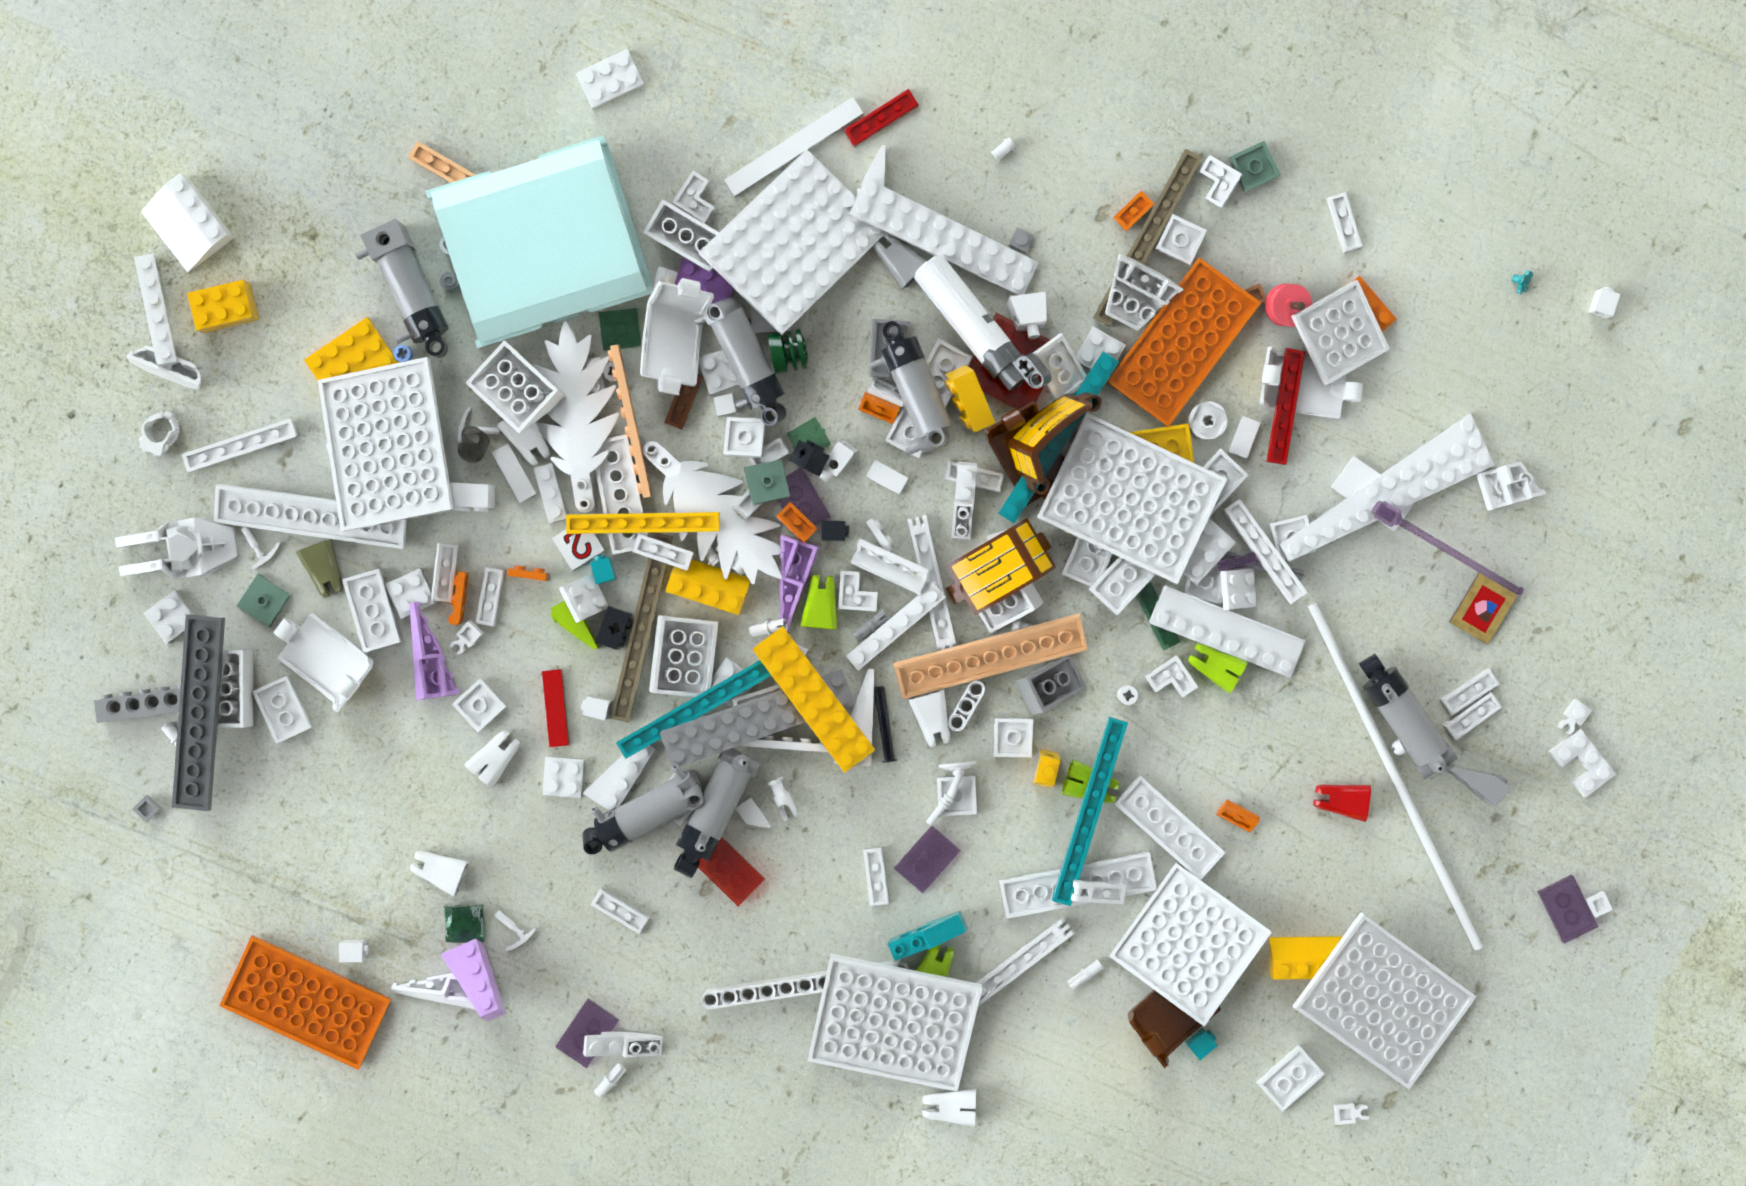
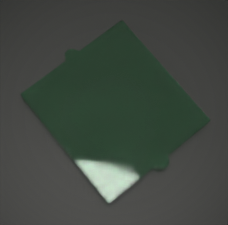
(809, 431)

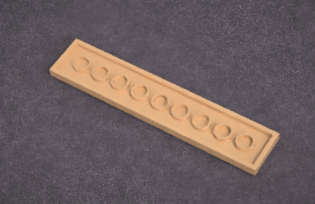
(990, 656)

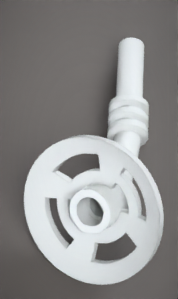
(958, 771)

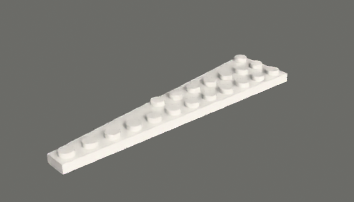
(1431, 468)

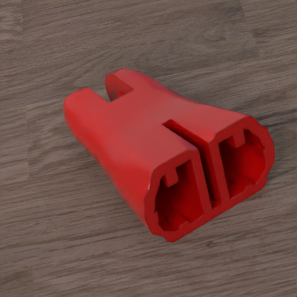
(1345, 800)

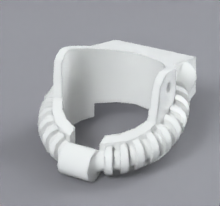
(147, 442)

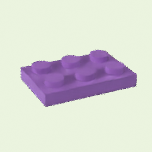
(709, 281)

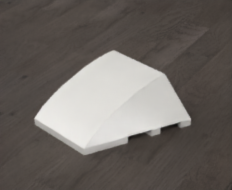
(1138, 293)

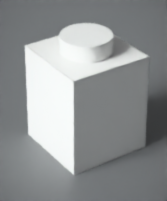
(1604, 302)
(596, 707)
(353, 950)

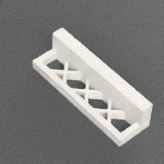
(890, 566)

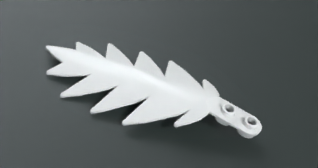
(576, 438)
(700, 493)

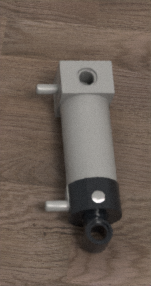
(407, 284)

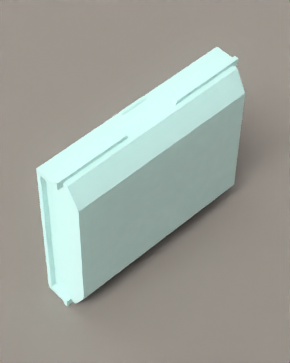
(541, 241)

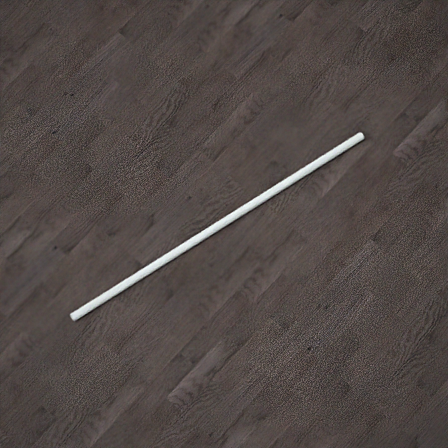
(1395, 776)

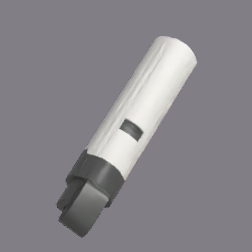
(978, 327)

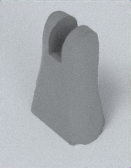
(899, 260)

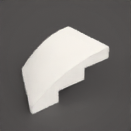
(1507, 486)

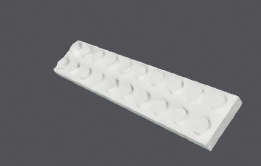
(943, 237)
(297, 516)
(1124, 579)

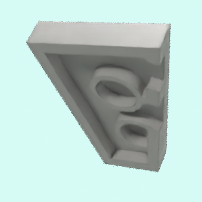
(879, 342)

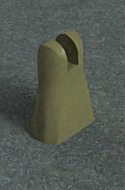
(322, 566)

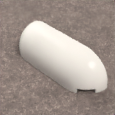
(182, 373)

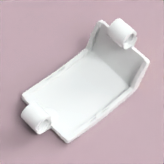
(672, 335)
(1313, 396)
(323, 658)

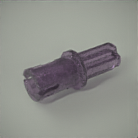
(1237, 562)

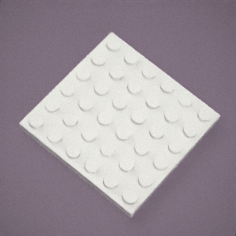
(1190, 944)

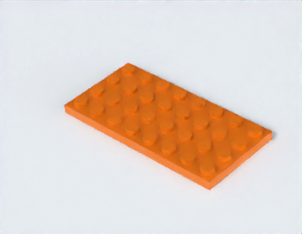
(1183, 342)
(305, 1002)

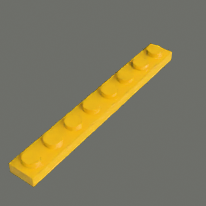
(643, 523)

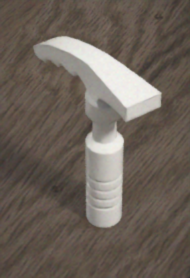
(487, 430)
(254, 544)
(512, 926)

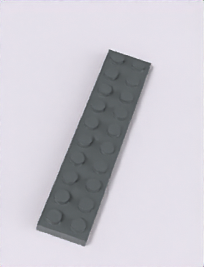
(198, 712)

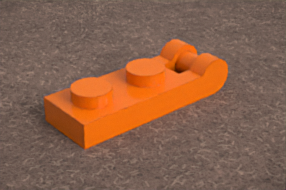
(459, 598)

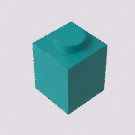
(603, 569)
(1202, 1043)

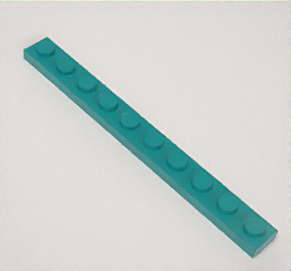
(1093, 384)
(693, 708)
(1089, 810)

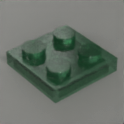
(620, 328)

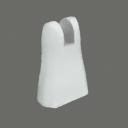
(526, 441)
(931, 715)
(493, 759)
(441, 871)
(952, 1107)

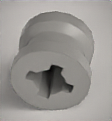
(610, 366)

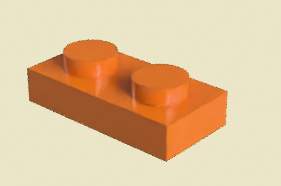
(1133, 211)
(879, 408)
(797, 522)
(537, 573)
(1238, 815)

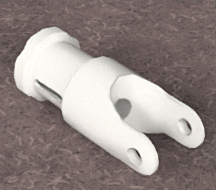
(782, 797)

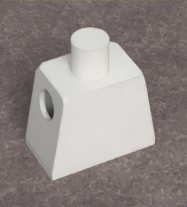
(1028, 312)
(842, 453)

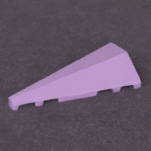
(796, 566)
(430, 670)

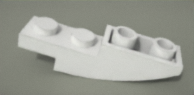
(964, 500)
(623, 1043)

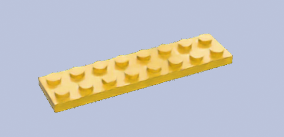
(813, 699)

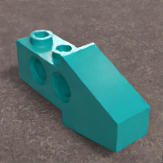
(927, 936)

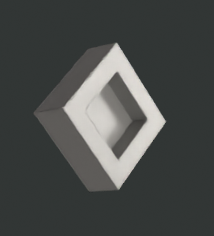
(1021, 240)
(146, 808)

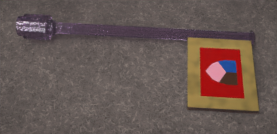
(1486, 598)

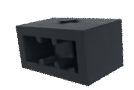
(809, 457)
(834, 531)
(612, 617)

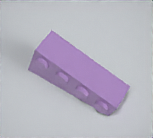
(474, 973)

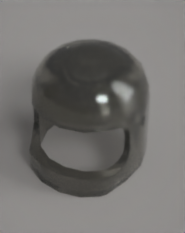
(472, 451)

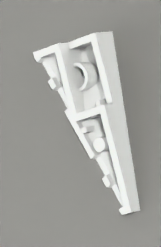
(863, 712)
(436, 988)

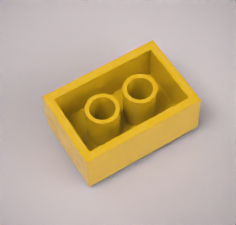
(222, 306)
(969, 398)

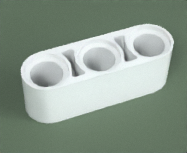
(959, 712)

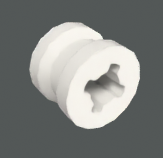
(1124, 693)

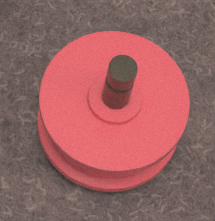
(1286, 301)

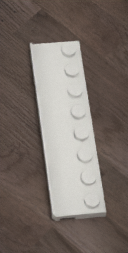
(1227, 631)

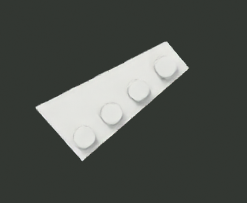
(618, 779)

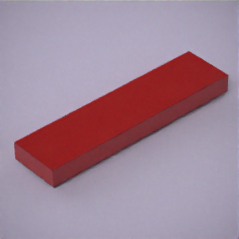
(881, 117)
(555, 708)

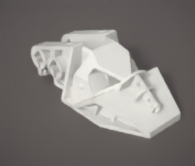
(193, 548)

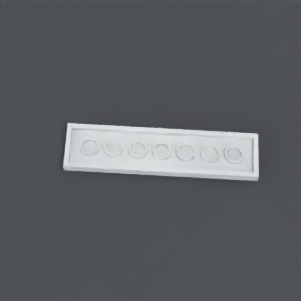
(1034, 891)

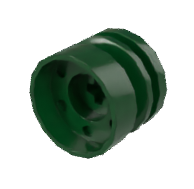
(787, 351)

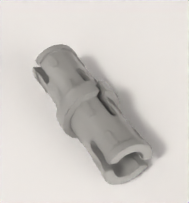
(870, 626)

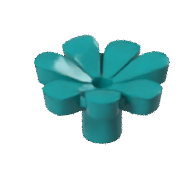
(1522, 281)

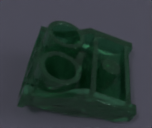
(464, 923)

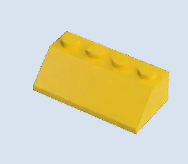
(707, 586)
(1299, 955)

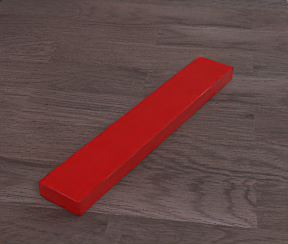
(1285, 406)

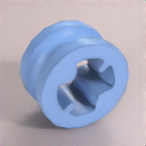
(397, 352)

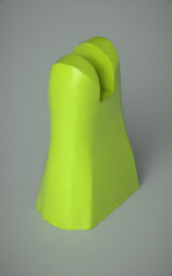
(820, 605)
(1219, 666)
(1077, 780)
(936, 965)

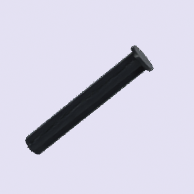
(884, 724)

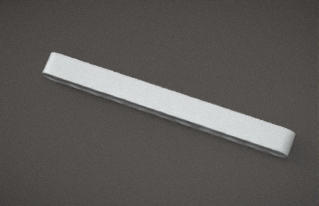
(775, 984)

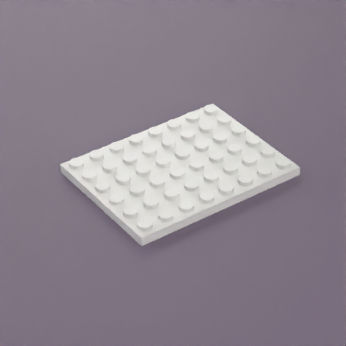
(791, 242)
(385, 444)
(1131, 498)
(1384, 1001)
(894, 1022)

